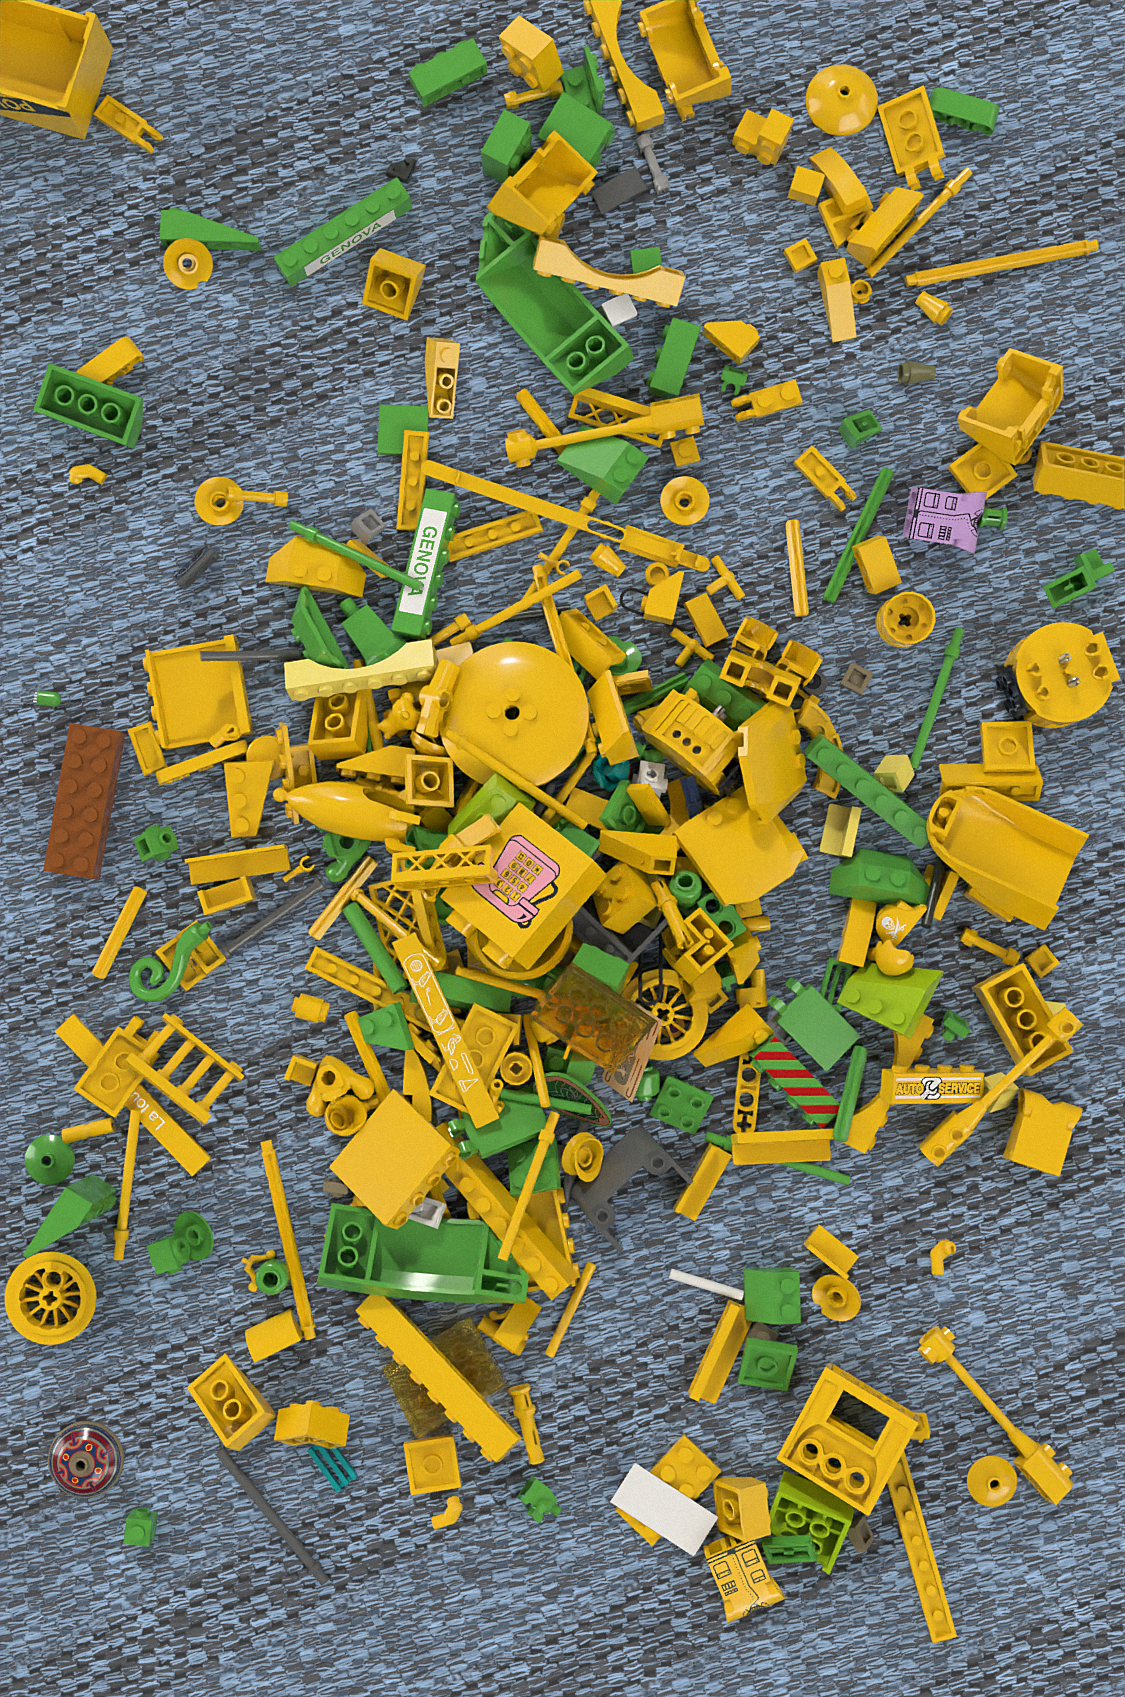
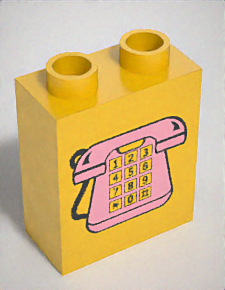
(537, 890)

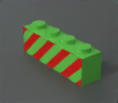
(795, 1081)

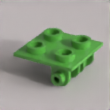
(681, 1104)

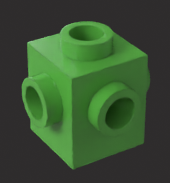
(156, 843)

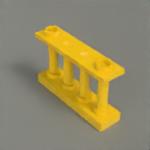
(181, 1093)

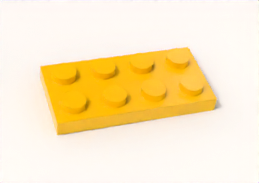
(487, 1040)
(685, 1470)

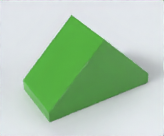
(859, 428)
(1070, 586)

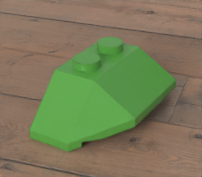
(315, 633)
(879, 878)

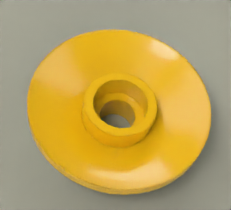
(200, 266)
(684, 488)
(207, 497)
(833, 1305)
(987, 1470)

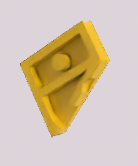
(840, 225)

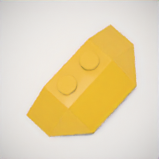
(316, 567)

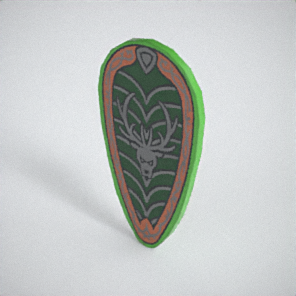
(568, 1088)

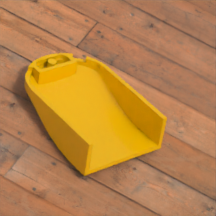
(1005, 850)

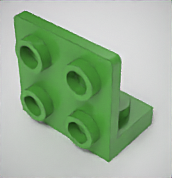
(584, 84)

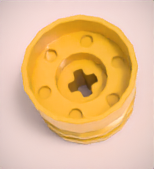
(917, 611)

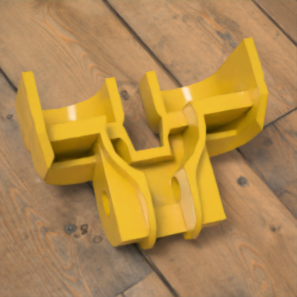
(757, 638)

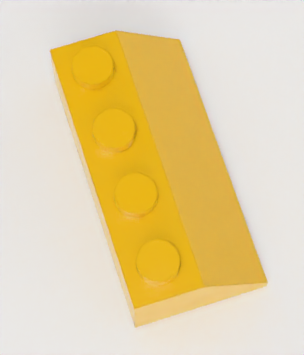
(1080, 475)
(1020, 1015)

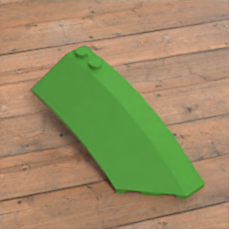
(546, 311)
(417, 1260)

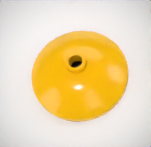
(837, 112)

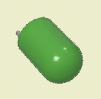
(47, 698)

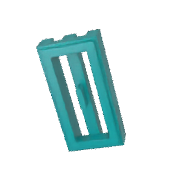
(344, 1480)

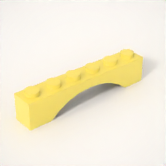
(411, 663)

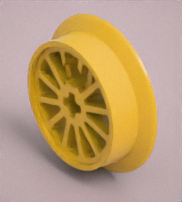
(698, 1018)
(24, 1319)

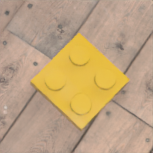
(981, 471)
(1007, 746)
(432, 1464)

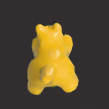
(400, 717)

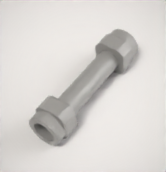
(646, 145)

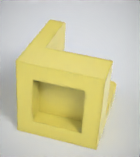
(895, 772)
(1005, 1098)

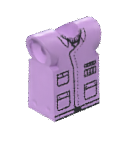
(944, 517)

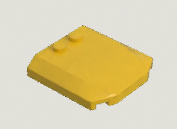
(771, 760)
(737, 853)

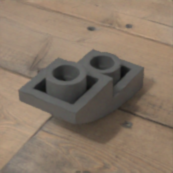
(619, 190)

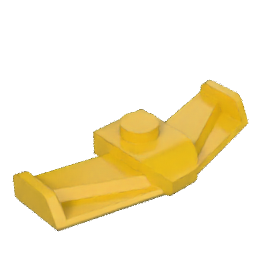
(470, 836)

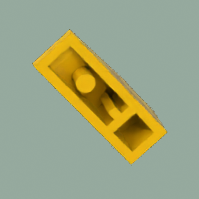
(837, 299)
(737, 1036)

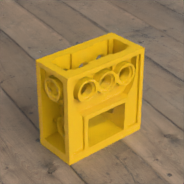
(847, 1444)

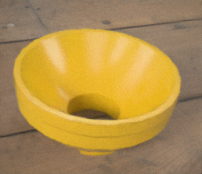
(428, 745)

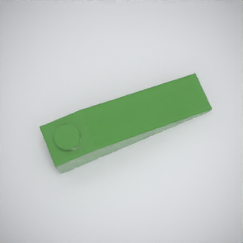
(182, 224)
(464, 992)

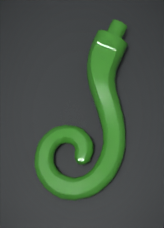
(186, 944)

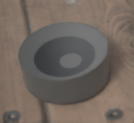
(816, 685)

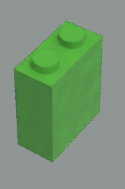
(580, 128)

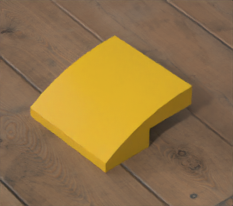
(205, 955)

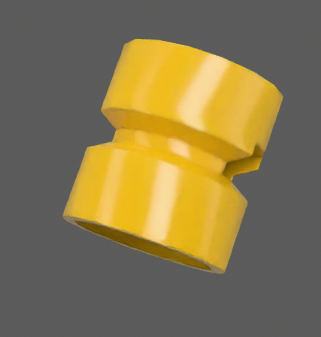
(516, 1067)

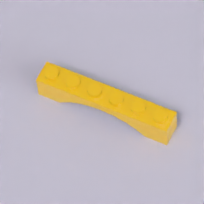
(641, 100)
(656, 284)
(873, 1114)

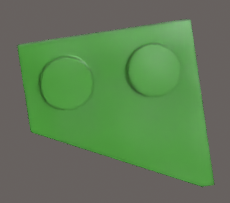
(387, 1028)

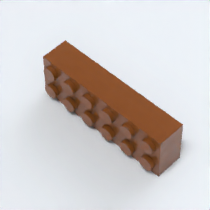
(84, 801)

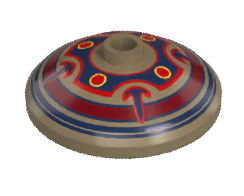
(94, 1446)

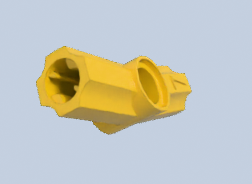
(437, 698)

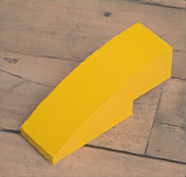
(839, 180)
(857, 932)
(417, 1084)

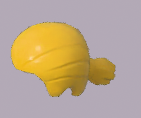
(889, 959)
(349, 1114)

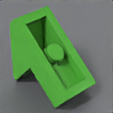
(575, 1065)

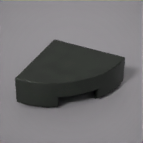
(402, 170)

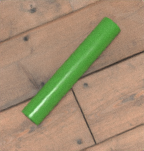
(375, 948)

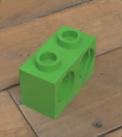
(721, 913)

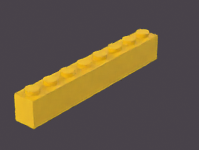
(496, 1208)
(439, 1376)

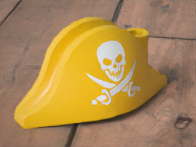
(897, 920)

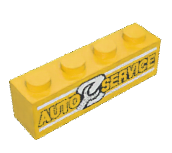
(931, 1085)

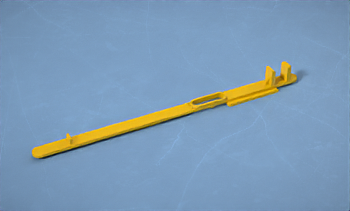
(633, 541)

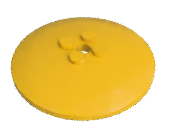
(550, 719)

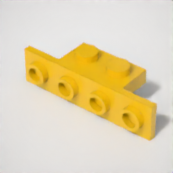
(298, 766)

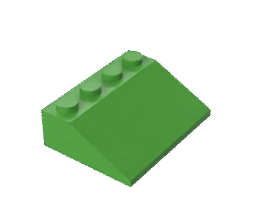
(74, 1207)

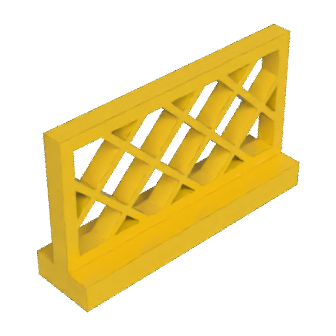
(425, 917)

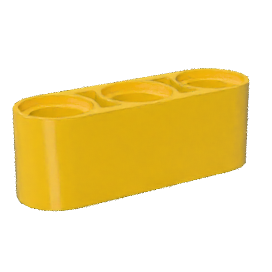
(113, 362)

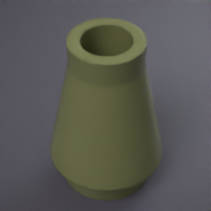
(914, 372)

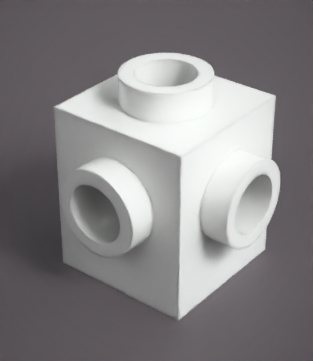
(652, 774)

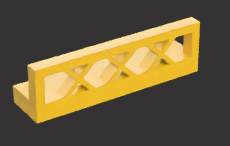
(614, 404)
(443, 877)

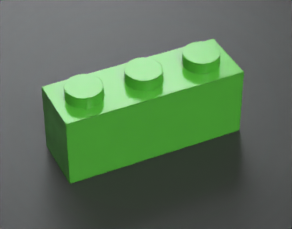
(448, 72)
(673, 358)

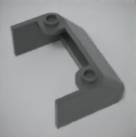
(625, 946)
(618, 1165)

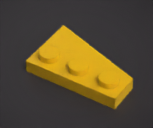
(246, 794)

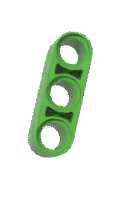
(964, 110)

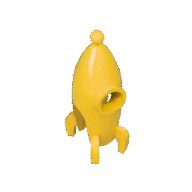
(354, 812)

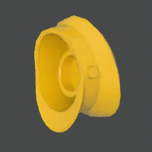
(266, 749)
(583, 1156)

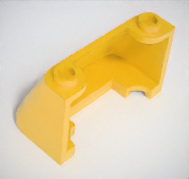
(684, 52)
(544, 187)
(1015, 406)

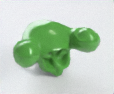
(345, 851)

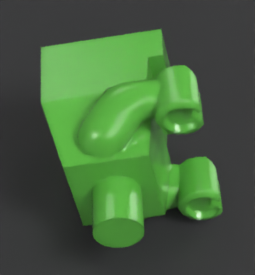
(540, 1498)

